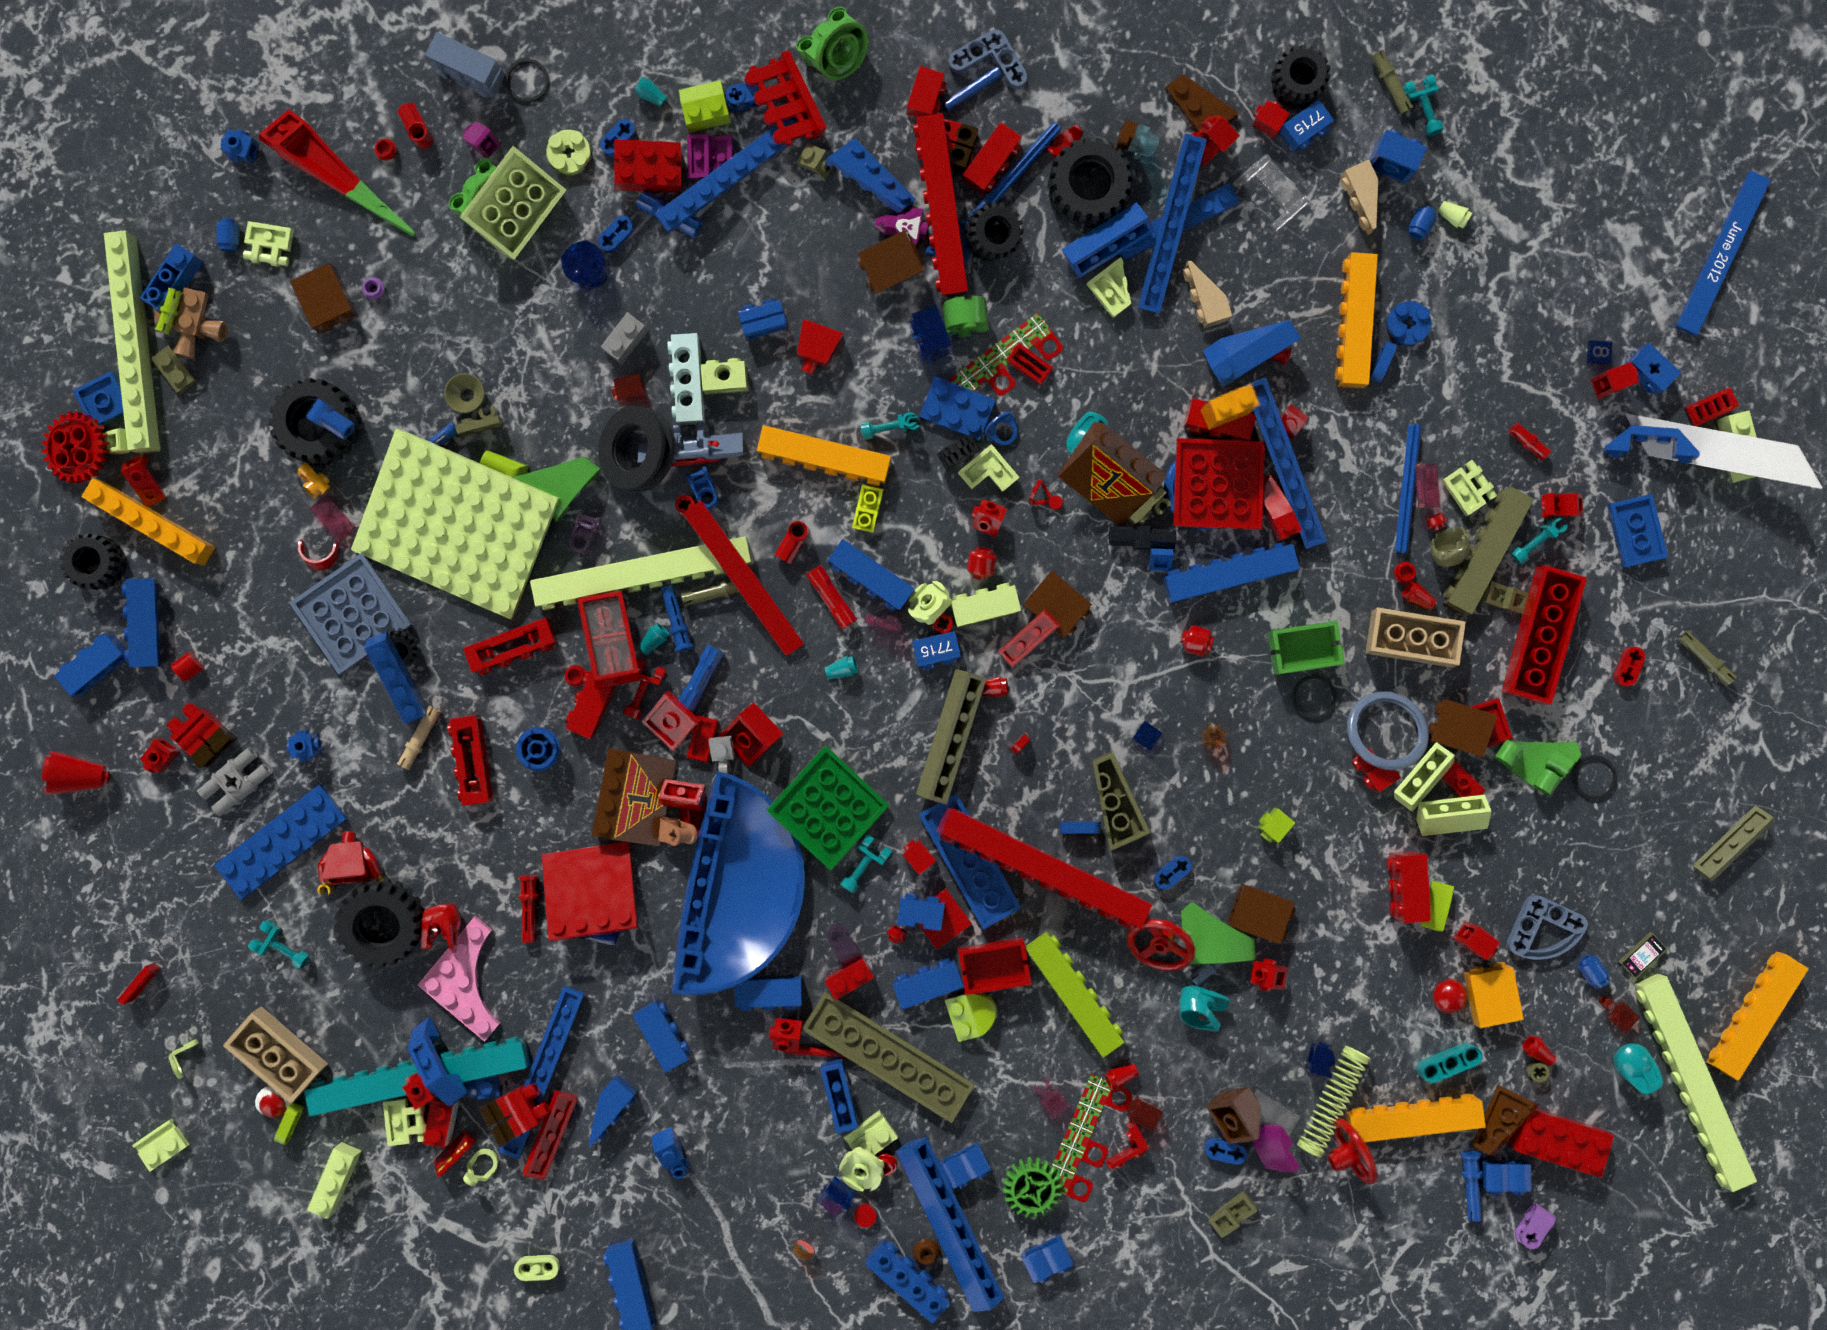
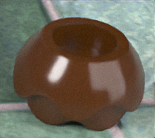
(933, 1252)

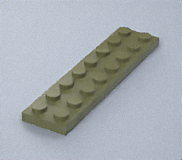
(888, 1057)

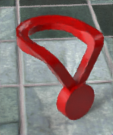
(1055, 502)

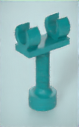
(1431, 87)
(868, 430)
(1549, 531)
(851, 882)
(299, 959)

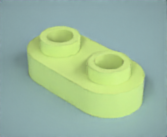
(537, 1268)

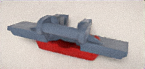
(699, 447)

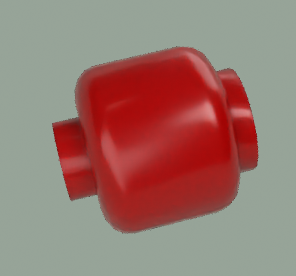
(981, 563)
(1197, 640)

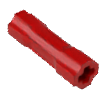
(828, 592)

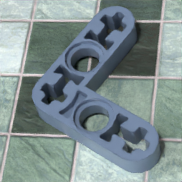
(996, 52)

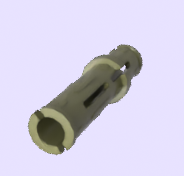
(1391, 81)
(708, 593)
(1707, 658)

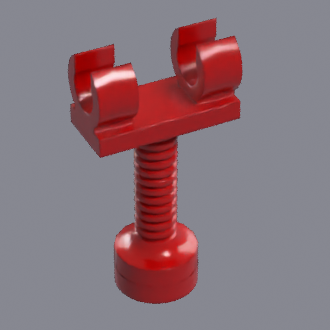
(633, 710)

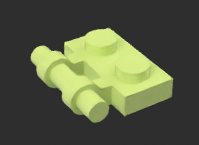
(271, 237)
(1464, 491)
(398, 1122)

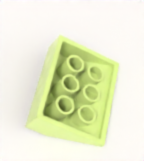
(512, 203)

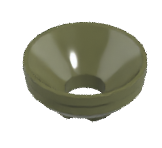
(455, 388)

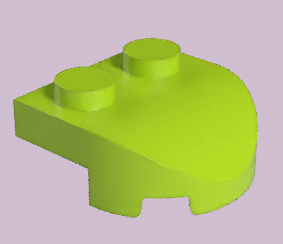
(971, 1014)

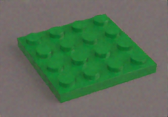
(827, 807)

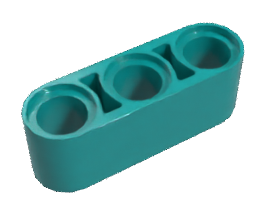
(1459, 1064)

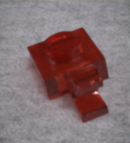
(1620, 1015)

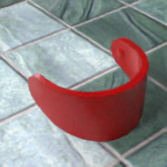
(1064, 139)
(323, 564)

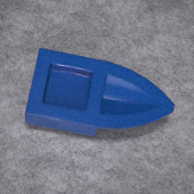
(483, 1087)

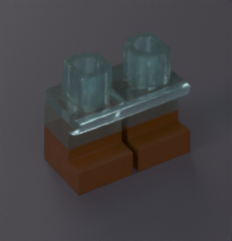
(1137, 139)

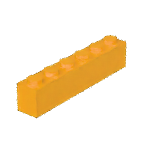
(1357, 320)
(824, 455)
(148, 521)
(1757, 1015)
(1417, 1119)

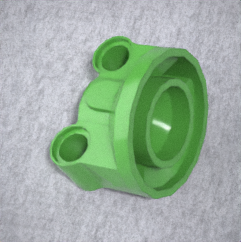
(835, 45)
(473, 184)

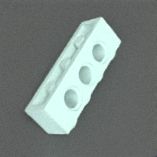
(676, 347)

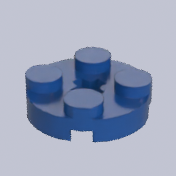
(1418, 314)

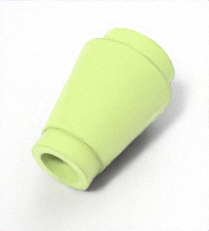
(1455, 214)

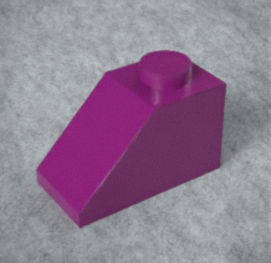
(480, 139)

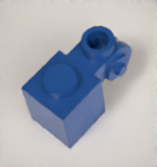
(669, 1152)

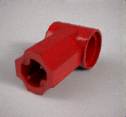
(415, 125)
(791, 544)

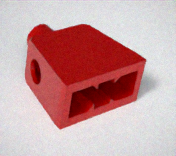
(817, 345)

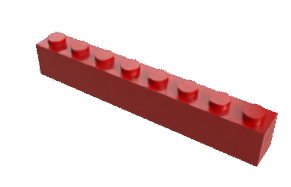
(941, 204)

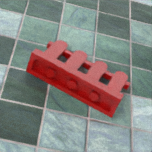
(798, 97)

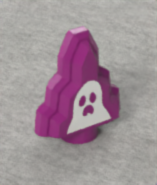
(903, 221)

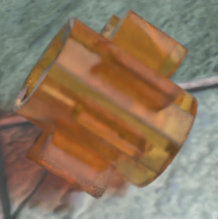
(1220, 734)

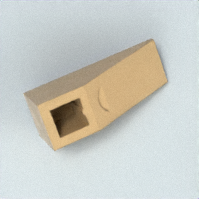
(1362, 188)
(1210, 300)

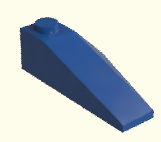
(1243, 352)

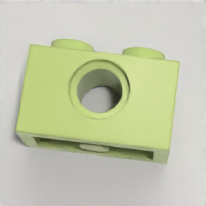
(735, 383)

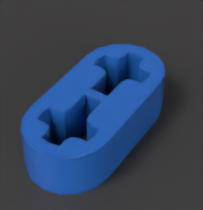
(614, 133)
(612, 230)
(1382, 361)
(1074, 827)
(1176, 876)
(1225, 1156)

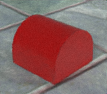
(187, 666)

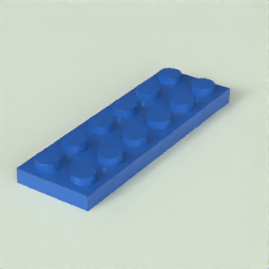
(281, 842)
(977, 878)

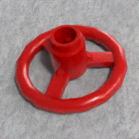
(1162, 942)
(1349, 1153)

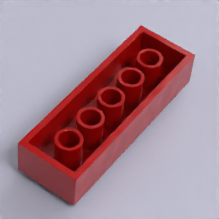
(1543, 635)

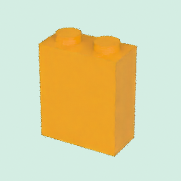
(1230, 406)
(1493, 995)

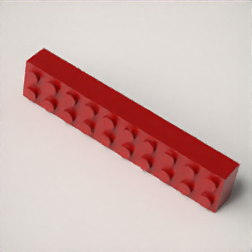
(1038, 865)

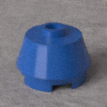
(538, 749)

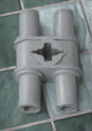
(224, 778)

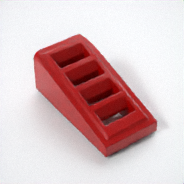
(1725, 400)

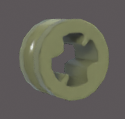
(1545, 1071)

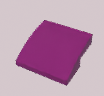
(707, 153)
(1274, 1148)

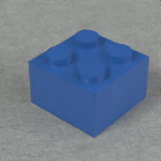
(1397, 156)

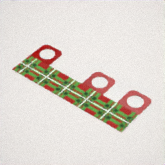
(993, 363)
(1077, 1137)

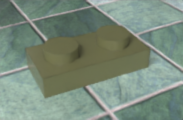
(174, 369)

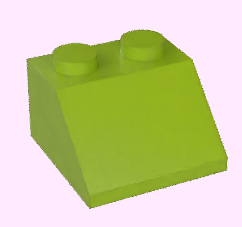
(704, 106)

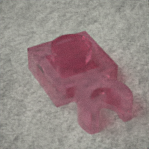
(890, 623)
(1053, 1100)

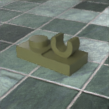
(470, 426)
(1142, 515)

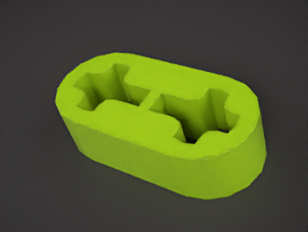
(288, 1123)

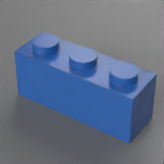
(91, 664)
(927, 983)
(769, 993)
(662, 1035)
(839, 1095)

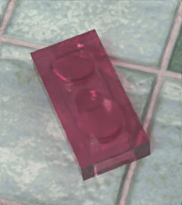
(1427, 485)
(333, 518)

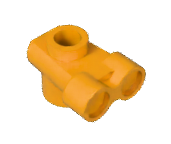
(315, 483)

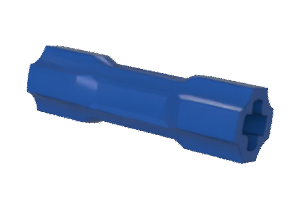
(651, 204)
(708, 663)

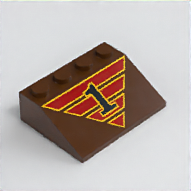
(1111, 473)
(629, 797)

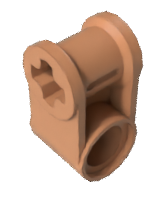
(676, 831)

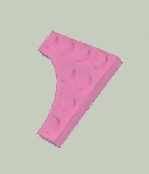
(455, 981)

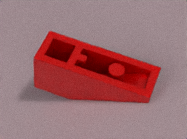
(1278, 510)

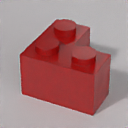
(1218, 134)

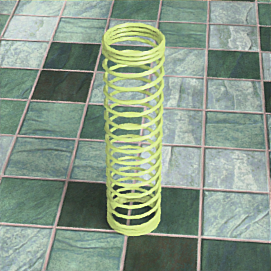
(1353, 1055)

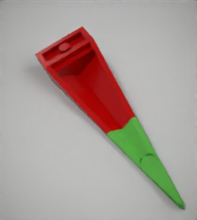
(303, 148)

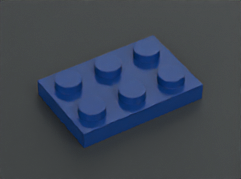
(957, 408)
(1637, 530)

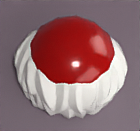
(271, 1103)

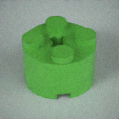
(965, 315)

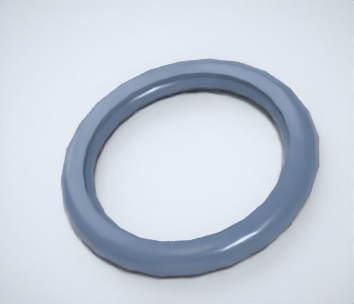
(1364, 753)

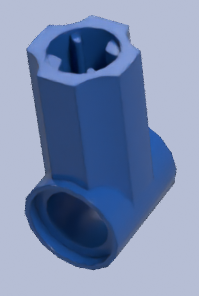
(327, 417)

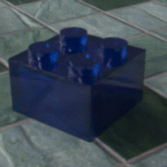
(931, 333)

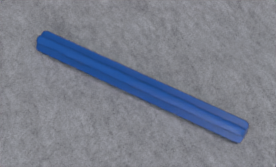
(1021, 166)
(1408, 488)

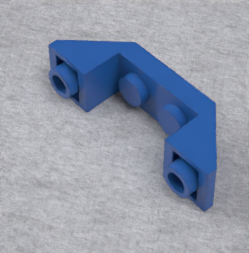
(1682, 447)
(446, 1087)

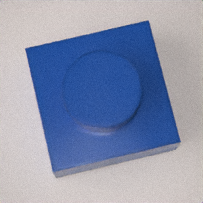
(1161, 559)

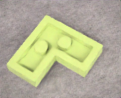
(989, 464)

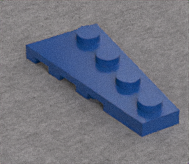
(864, 168)

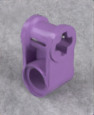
(1535, 1223)

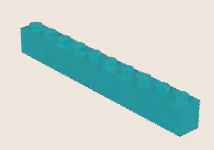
(388, 1082)

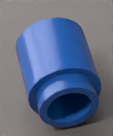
(1422, 222)
(227, 235)
(1593, 971)

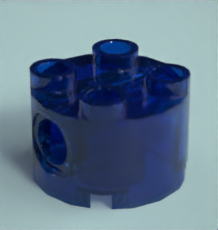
(585, 265)

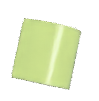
(117, 441)

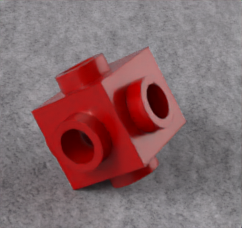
(988, 517)
(1268, 975)
(786, 1035)

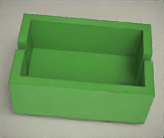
(1305, 647)

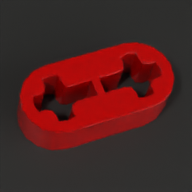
(1634, 667)

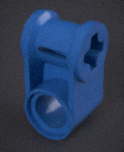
(744, 94)
(701, 485)

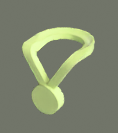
(173, 1060)
(472, 1179)

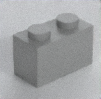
(624, 338)

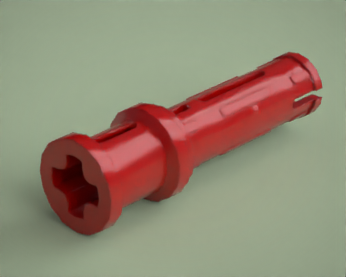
(528, 897)

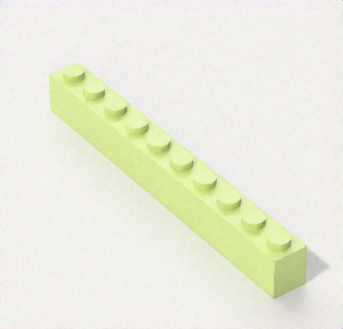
(131, 342)
(631, 575)
(1694, 1082)

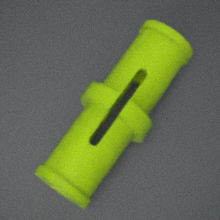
(168, 311)

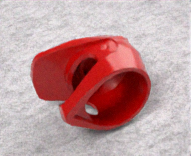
(440, 919)

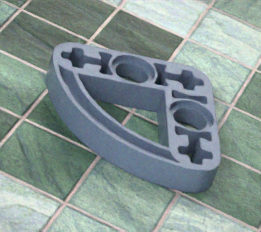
(1544, 913)

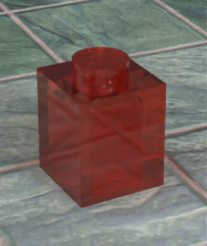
(628, 388)
(1143, 1112)

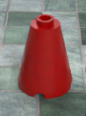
(72, 774)

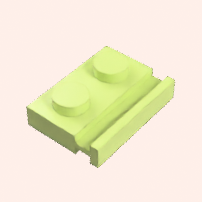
(872, 1134)
(160, 1145)

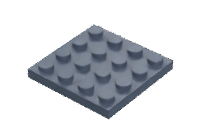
(348, 611)

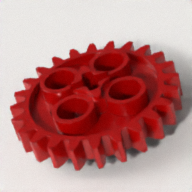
(75, 447)

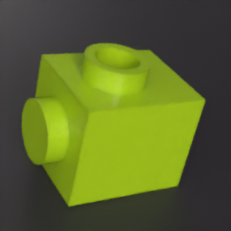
(1275, 825)

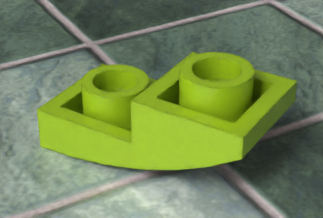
(1439, 904)

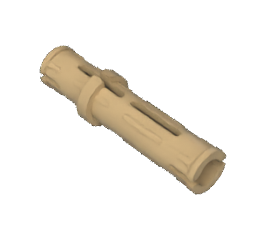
(418, 738)

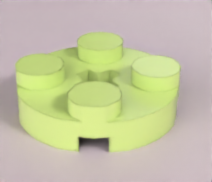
(578, 159)
(929, 612)
(865, 1160)

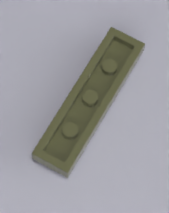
(1733, 843)

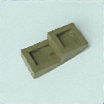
(1505, 597)
(1232, 1214)

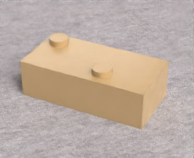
(1415, 637)
(275, 1054)

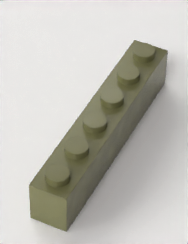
(1487, 551)
(951, 736)

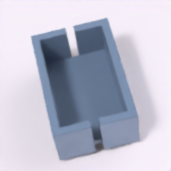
(465, 65)

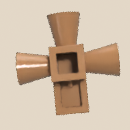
(193, 324)

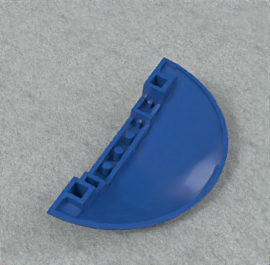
(738, 892)

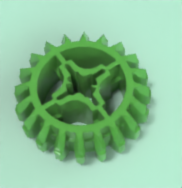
(1039, 1183)

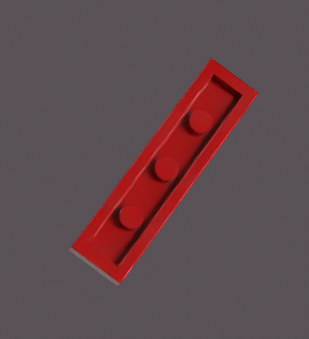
(549, 1135)

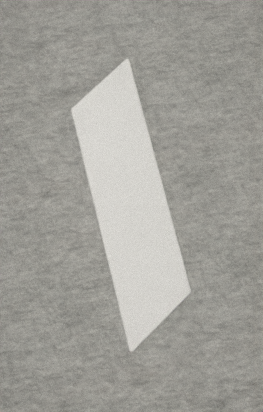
(1735, 453)

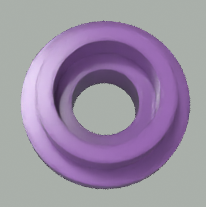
(368, 284)

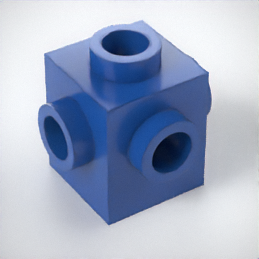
(239, 146)
(310, 747)

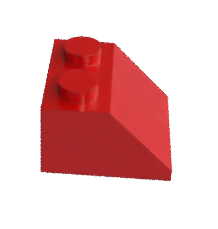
(752, 734)

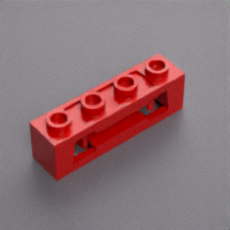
(477, 659)
(462, 772)

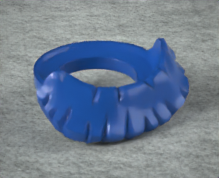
(990, 431)

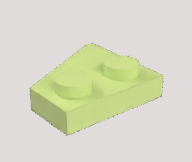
(1111, 288)

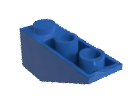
(174, 273)
(610, 1103)

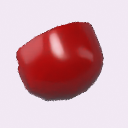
(1450, 996)

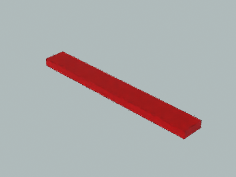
(743, 577)

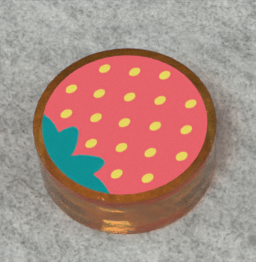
(803, 1249)

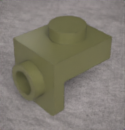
(814, 160)

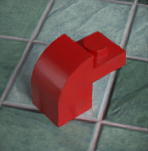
(1562, 505)

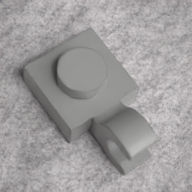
(722, 751)

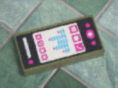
(1642, 955)

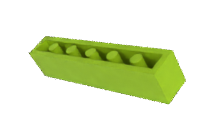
(1074, 994)

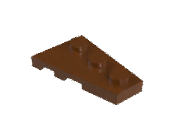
(1197, 102)
(1502, 1119)

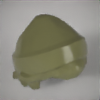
(1450, 546)

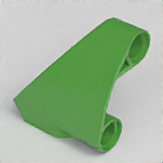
(563, 481)
(1539, 763)
(1215, 939)

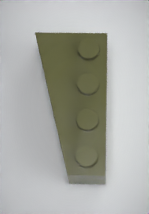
(1119, 807)

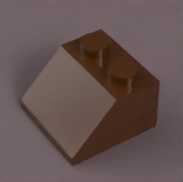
(1236, 1114)

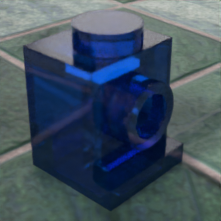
(1320, 1059)

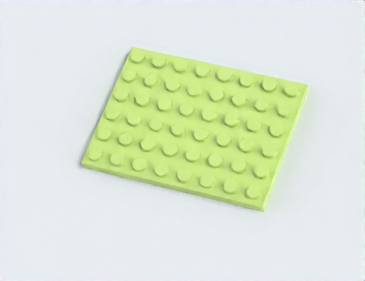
(454, 523)

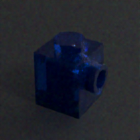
(836, 1197)

